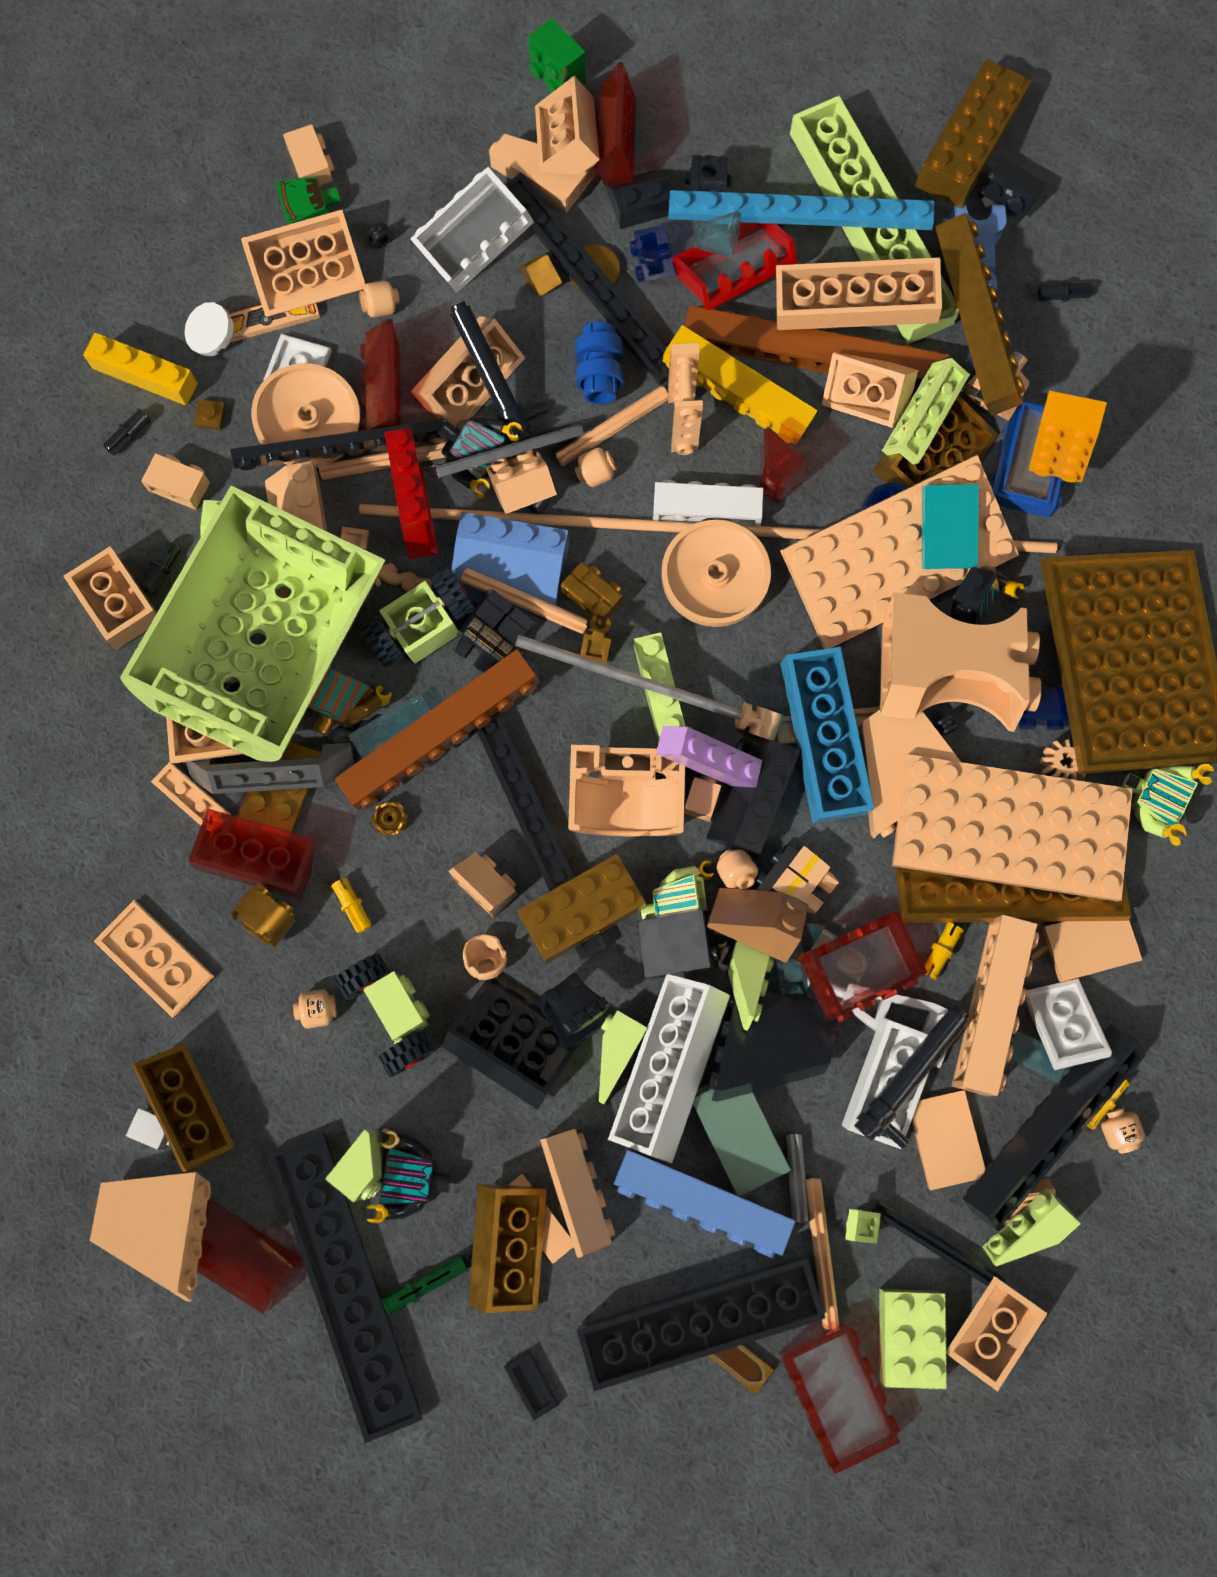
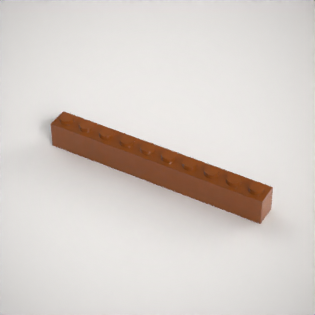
(799, 348)

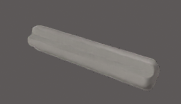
(797, 1178)

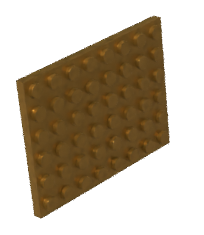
(1134, 659)

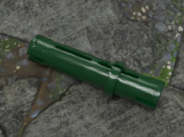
(393, 1301)

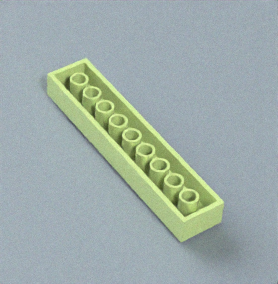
(848, 169)

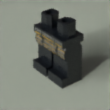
(491, 630)

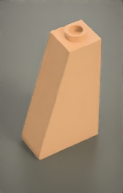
(517, 156)

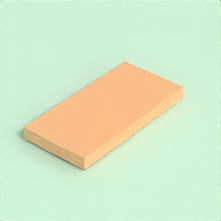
(154, 959)

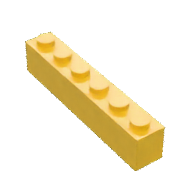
(746, 389)

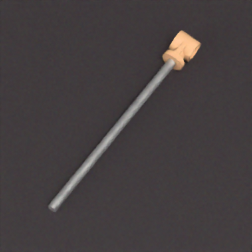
(761, 722)

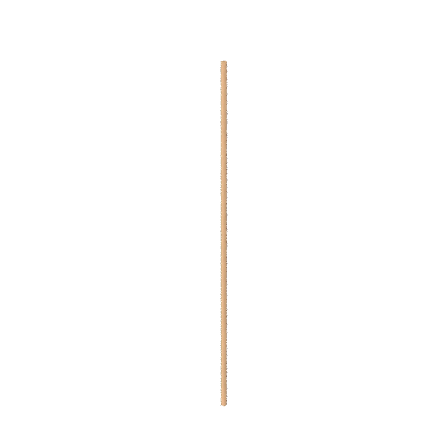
(638, 524)

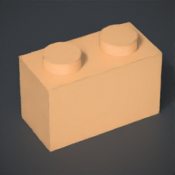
(307, 154)
(176, 481)

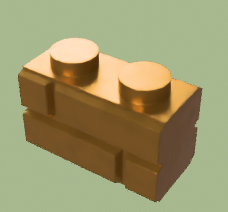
(592, 592)

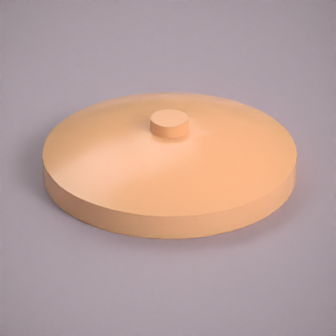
(304, 404)
(716, 573)

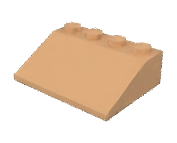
(303, 263)

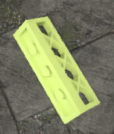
(926, 410)

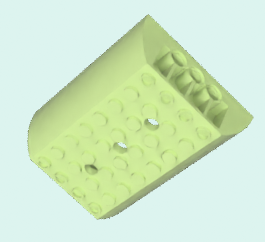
(230, 595)

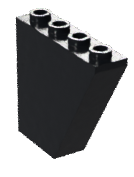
(780, 1048)

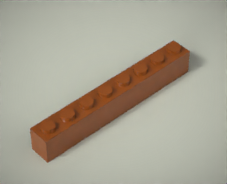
(437, 730)

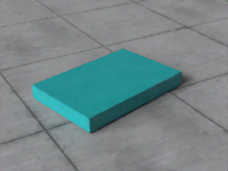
(950, 526)

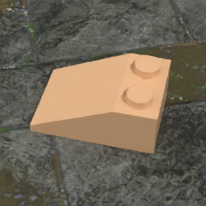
(869, 388)

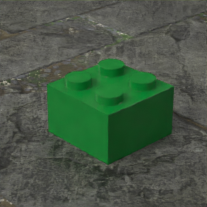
(555, 56)

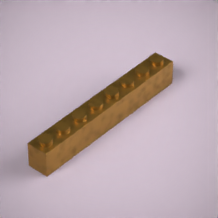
(979, 314)

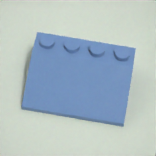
(511, 553)

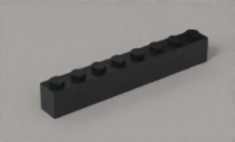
(1051, 1130)

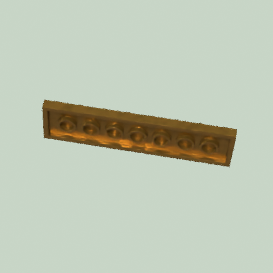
(952, 899)

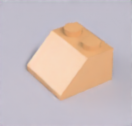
(484, 884)

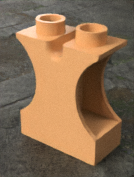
(943, 660)

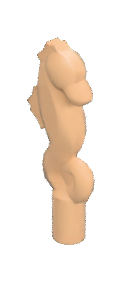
(407, 579)

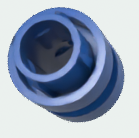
(599, 367)

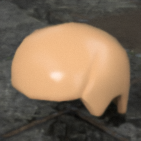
(484, 957)

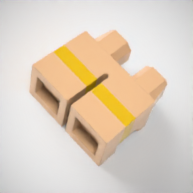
(803, 876)

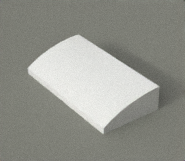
(887, 1054)

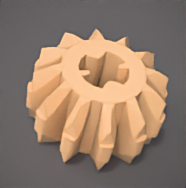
(1055, 755)

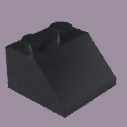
(639, 200)

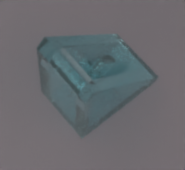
(719, 234)

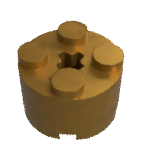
(263, 916)

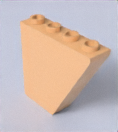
(884, 748)
(155, 1227)

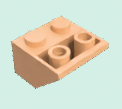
(521, 480)

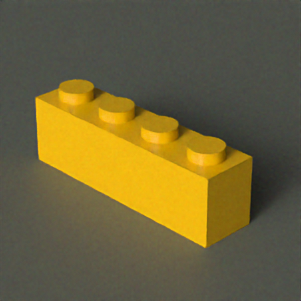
(140, 369)

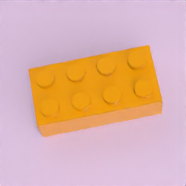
(1066, 436)

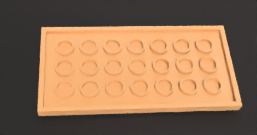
(859, 562)
(1012, 827)

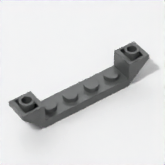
(274, 774)

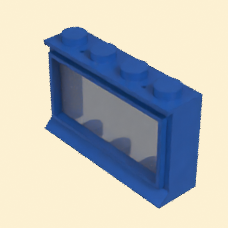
(1012, 482)

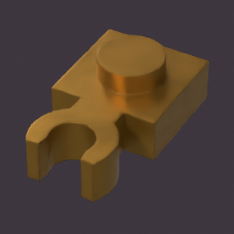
(595, 642)

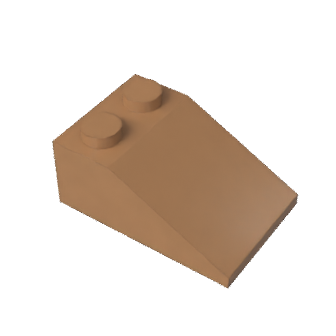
(760, 919)

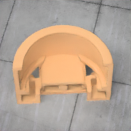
(626, 795)

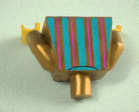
(344, 701)

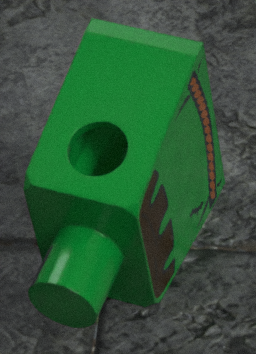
(304, 199)

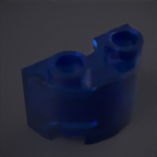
(652, 254)

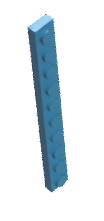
(803, 209)

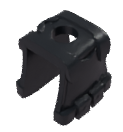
(708, 174)
(573, 1010)

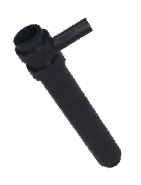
(491, 373)
(883, 1108)

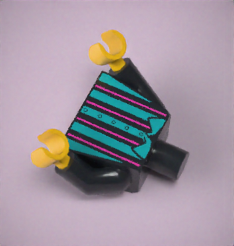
(472, 437)
(979, 592)
(407, 1178)

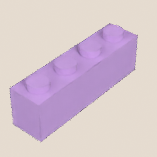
(709, 756)

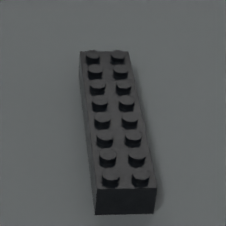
(700, 1322)

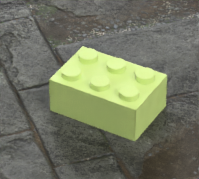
(912, 1338)

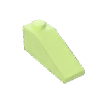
(618, 1046)

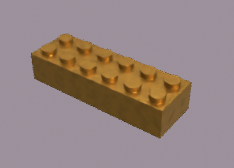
(973, 133)

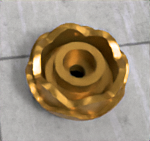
(389, 809)

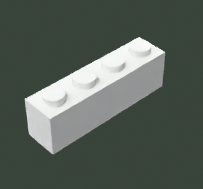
(707, 502)

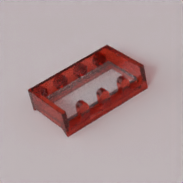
(862, 967)
(840, 1397)

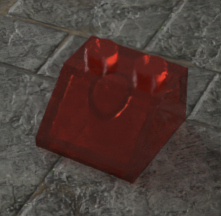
(779, 467)

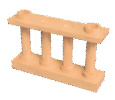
(681, 392)

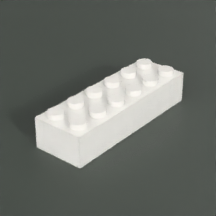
(669, 1067)

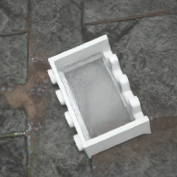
(472, 229)

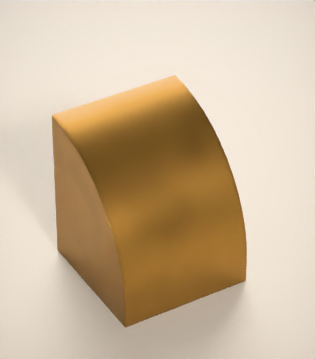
(540, 274)

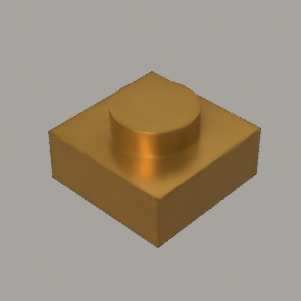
(209, 414)

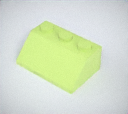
(361, 1168)

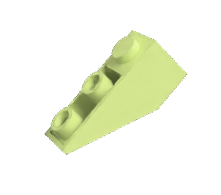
(747, 980)
(1035, 1228)

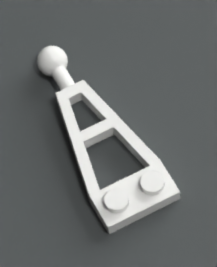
(934, 1015)

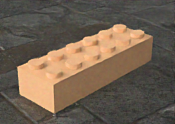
(858, 293)
(995, 1006)

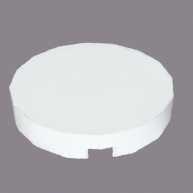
(209, 329)

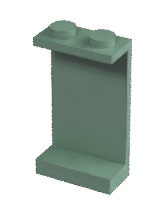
(741, 1139)

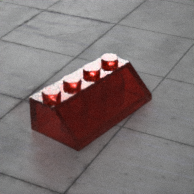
(616, 128)
(381, 377)
(253, 853)
(244, 1259)

